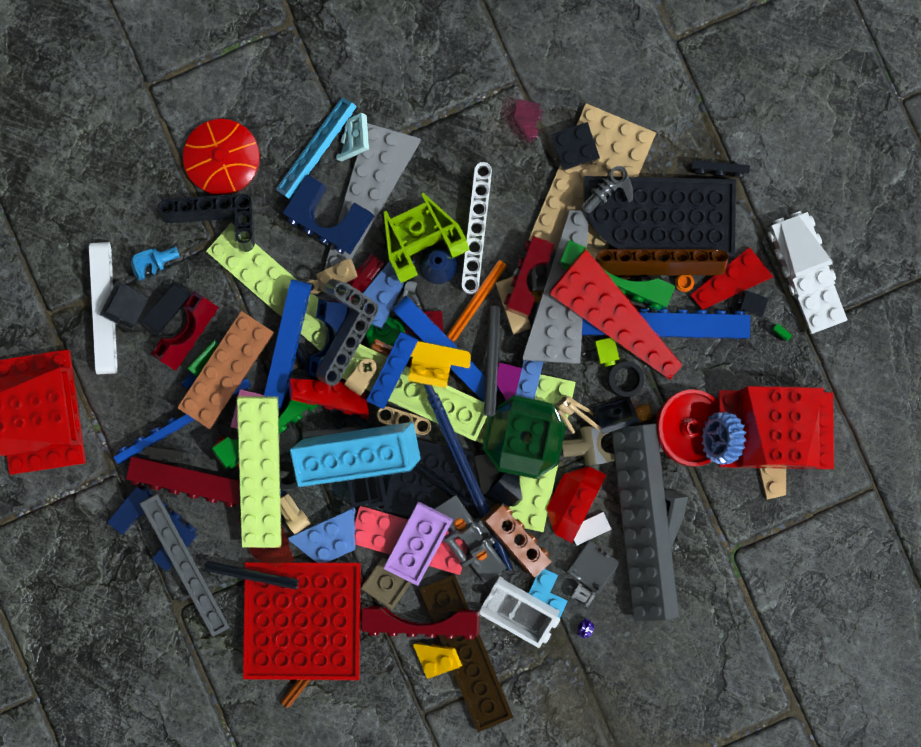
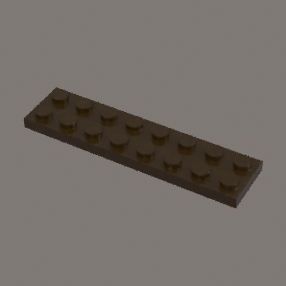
(476, 675)

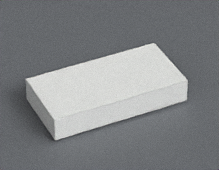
(591, 528)

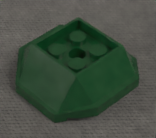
(504, 441)

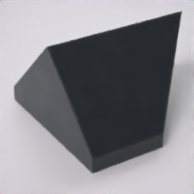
(506, 490)

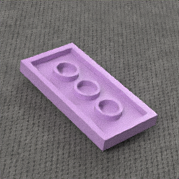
(418, 543)

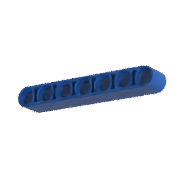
(431, 334)
(287, 341)

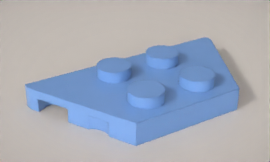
(328, 538)

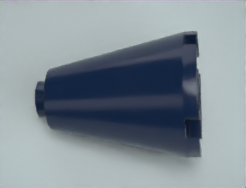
(440, 272)

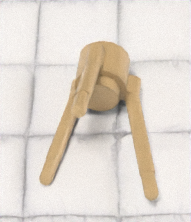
(569, 406)

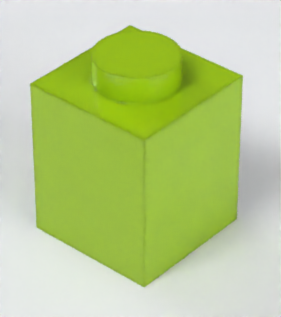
(606, 351)

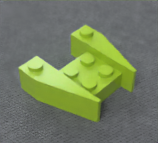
(418, 230)

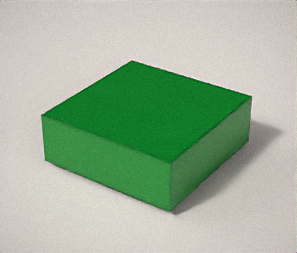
(781, 332)

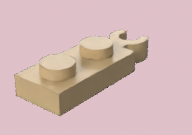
(342, 271)

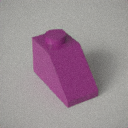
(508, 379)

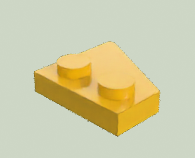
(436, 659)

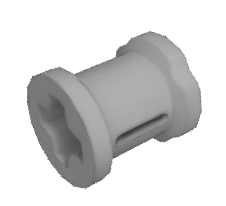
(586, 600)

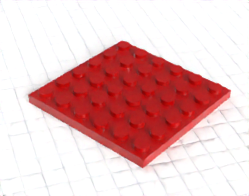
(304, 629)

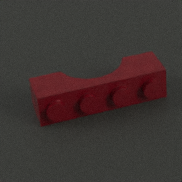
(537, 254)
(174, 349)

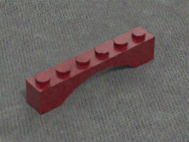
(381, 620)

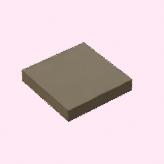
(385, 585)

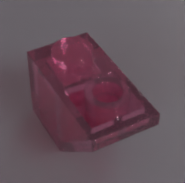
(526, 118)

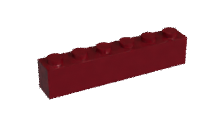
(184, 480)

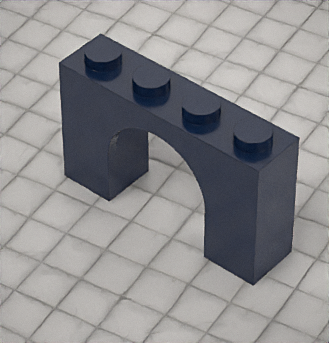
(302, 212)
(132, 510)

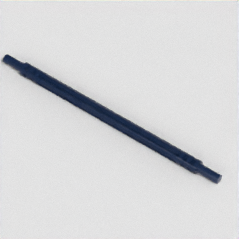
(463, 466)

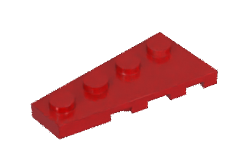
(739, 276)
(330, 396)

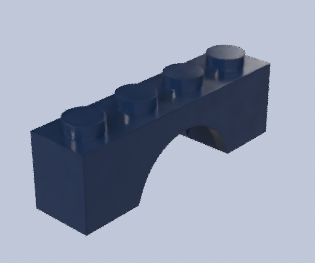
(332, 315)

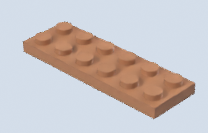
(225, 370)

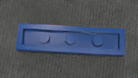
(392, 370)

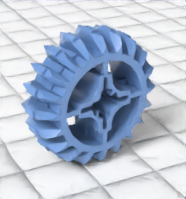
(723, 438)

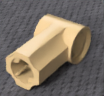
(294, 516)

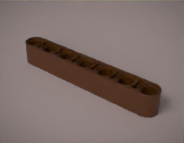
(663, 261)

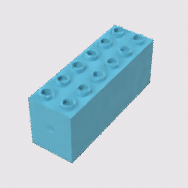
(355, 454)

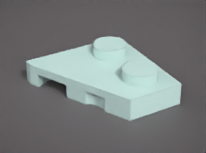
(354, 138)

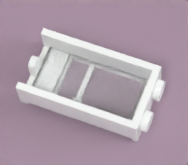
(520, 612)

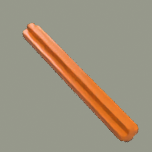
(476, 300)

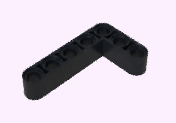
(215, 212)

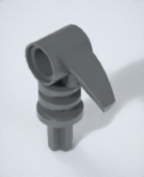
(609, 184)

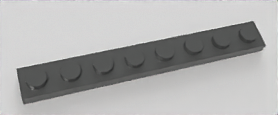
(184, 564)

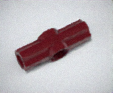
(366, 274)

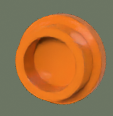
(684, 283)

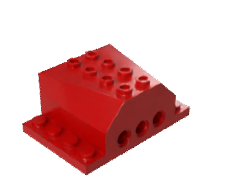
(39, 413)
(782, 427)

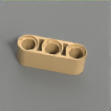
(517, 323)
(396, 414)

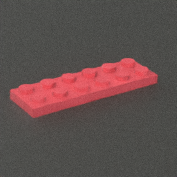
(382, 530)

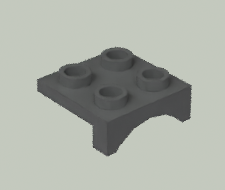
(593, 567)

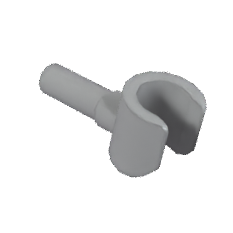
(409, 286)

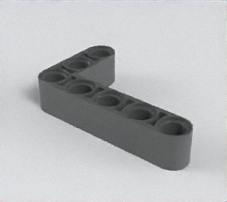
(347, 330)

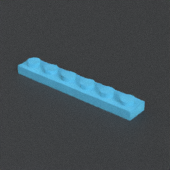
(316, 148)

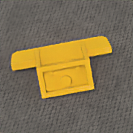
(433, 363)

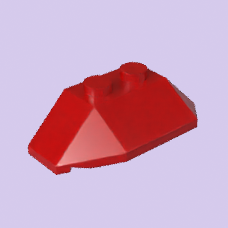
(573, 500)

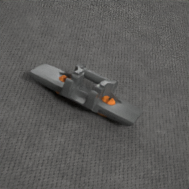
(477, 537)

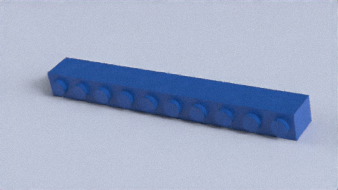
(689, 325)

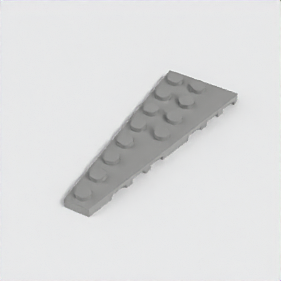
(375, 177)
(556, 327)

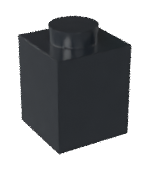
(752, 303)

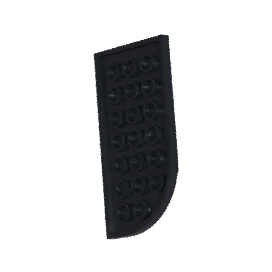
(666, 214)

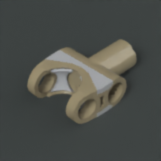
(589, 446)

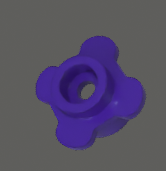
(585, 628)

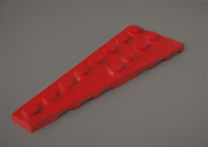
(599, 301)

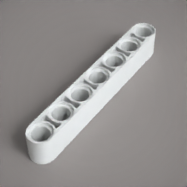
(476, 219)
(103, 329)

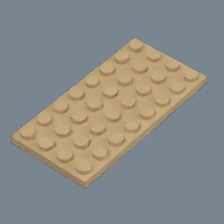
(618, 145)

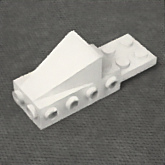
(807, 270)

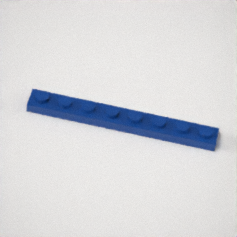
(158, 434)

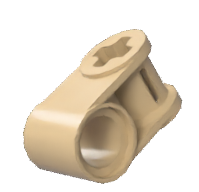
(359, 378)

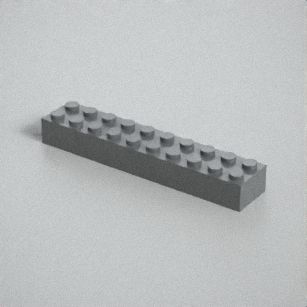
(645, 523)

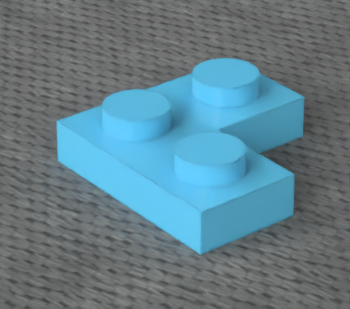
(542, 589)

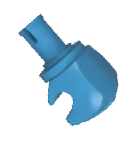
(151, 257)

